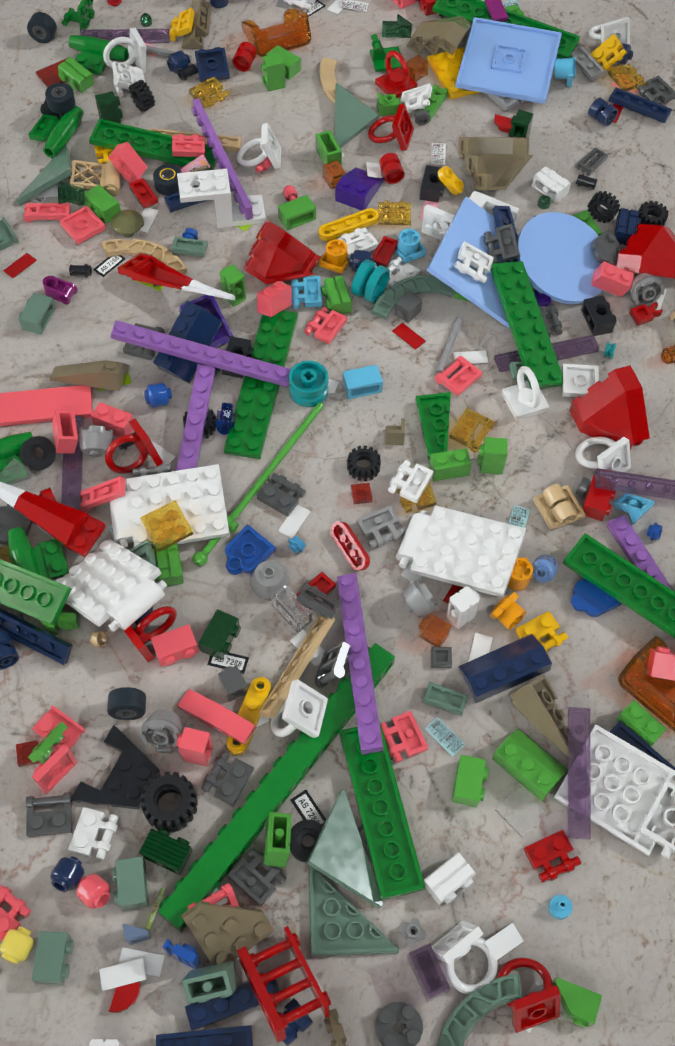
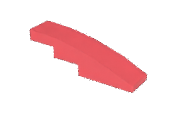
(216, 716)

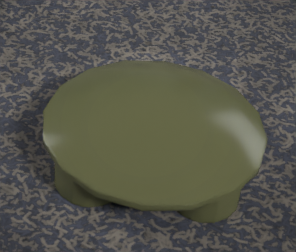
(127, 222)

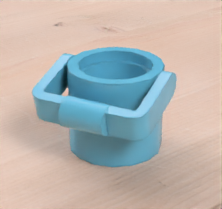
(565, 69)
(409, 245)

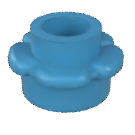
(296, 544)

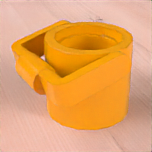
(335, 256)
(521, 574)
(508, 611)

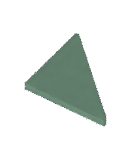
(350, 116)
(53, 173)
(342, 854)
(338, 925)

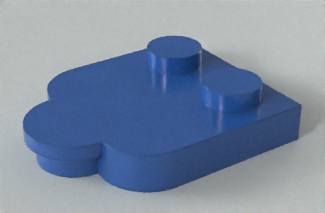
(247, 551)
(592, 599)

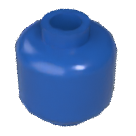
(157, 395)

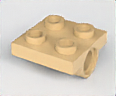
(558, 506)

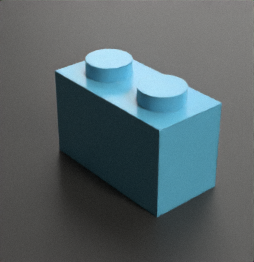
(362, 381)

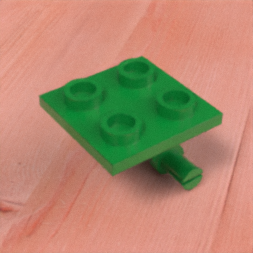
(82, 16)
(379, 53)

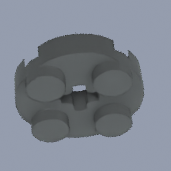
(406, 1015)

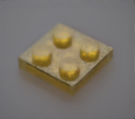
(166, 525)

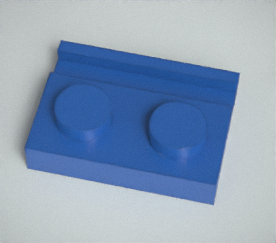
(185, 954)

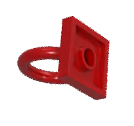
(395, 80)
(401, 126)
(143, 445)
(138, 635)
(535, 1006)

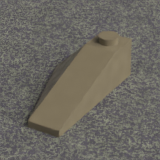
(94, 374)
(538, 706)

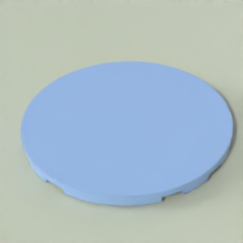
(559, 257)

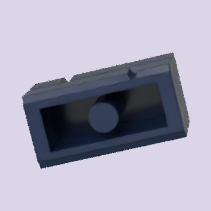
(626, 224)

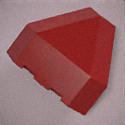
(649, 251)
(279, 256)
(613, 408)

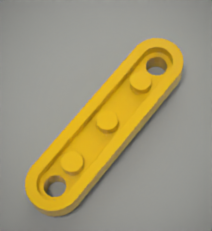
(347, 224)
(249, 710)

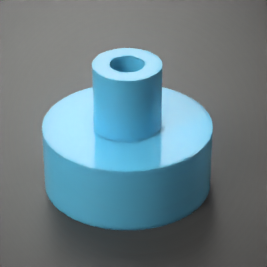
(558, 911)

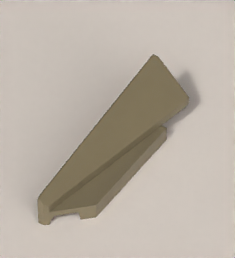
(200, 26)

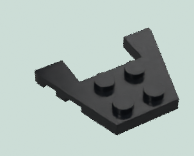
(126, 779)

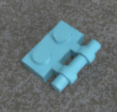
(312, 292)

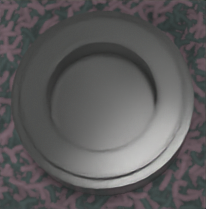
(422, 117)
(582, 487)

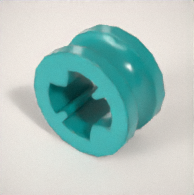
(609, 350)

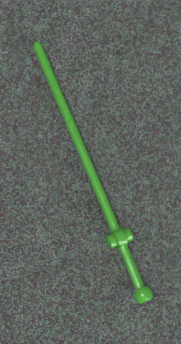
(200, 558)

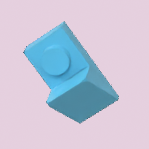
(634, 505)

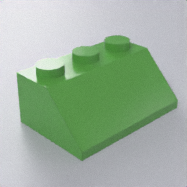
(529, 764)

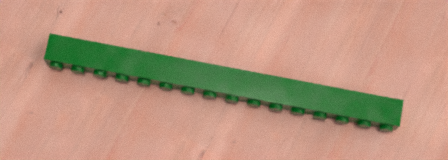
(274, 790)

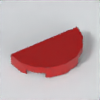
(503, 123)
(125, 997)

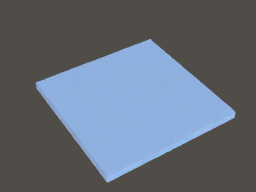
(508, 60)
(469, 226)

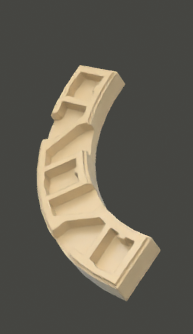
(327, 77)
(136, 246)

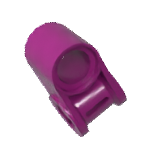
(59, 289)

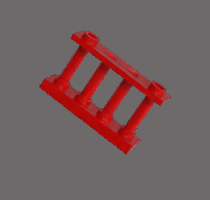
(269, 1001)

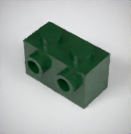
(521, 124)

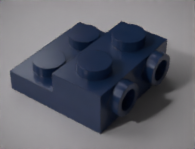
(212, 64)

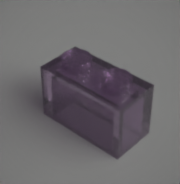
(428, 972)

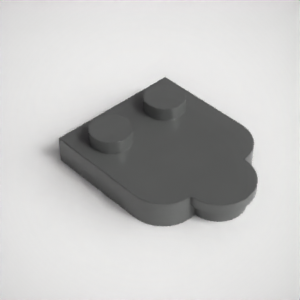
(606, 248)
(10, 519)

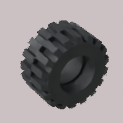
(161, 786)

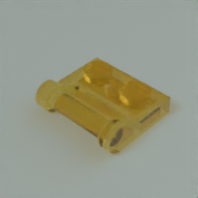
(467, 425)

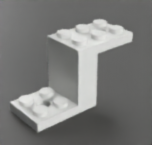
(215, 186)
(432, 214)

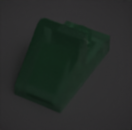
(397, 29)
(70, 193)

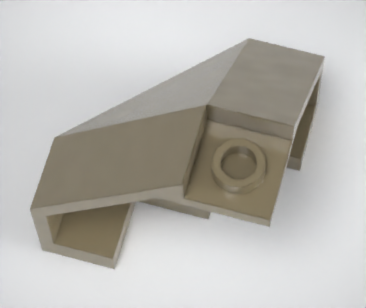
(439, 34)
(494, 160)

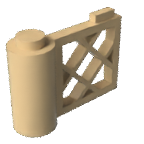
(109, 175)

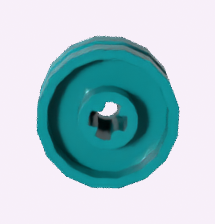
(370, 281)
(308, 383)

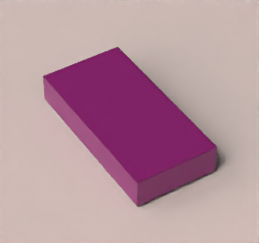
(496, 10)

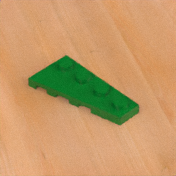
(434, 421)

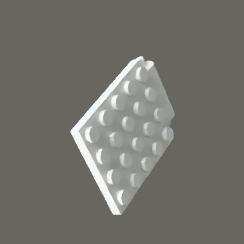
(195, 491)
(461, 549)
(113, 586)
(629, 794)

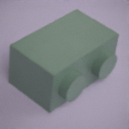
(37, 313)
(131, 883)
(52, 958)

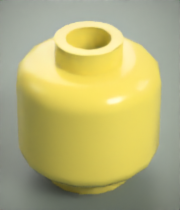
(17, 945)

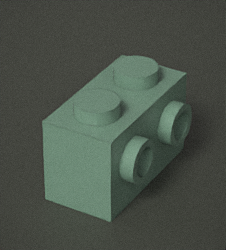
(211, 982)

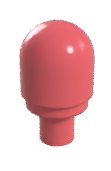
(263, 166)
(290, 193)

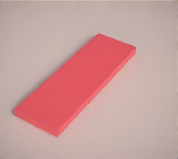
(40, 404)

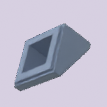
(135, 935)

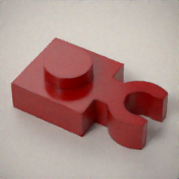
(644, 314)

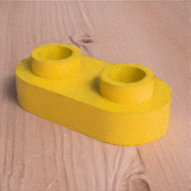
(450, 180)

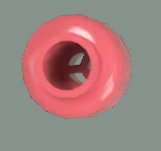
(93, 891)

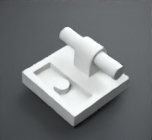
(124, 76)

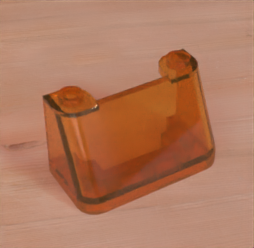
(289, 35)
(652, 692)

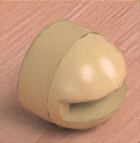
(99, 635)

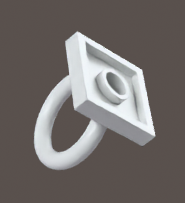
(619, 27)
(136, 50)
(269, 146)
(522, 399)
(614, 458)
(302, 710)
(456, 945)

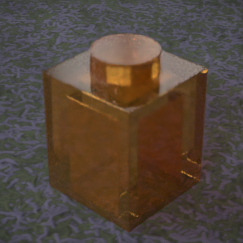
(418, 67)
(332, 173)
(434, 630)

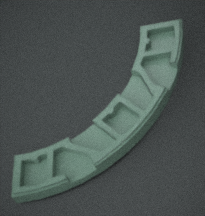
(415, 285)
(478, 1005)

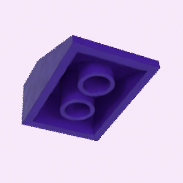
(357, 188)
(209, 303)

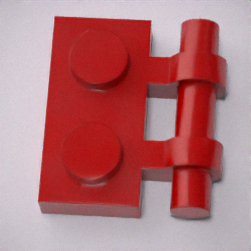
(550, 849)

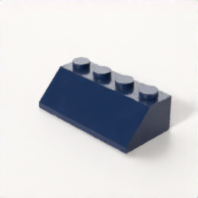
(193, 325)
(505, 667)

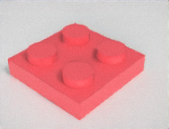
(82, 224)
(54, 769)

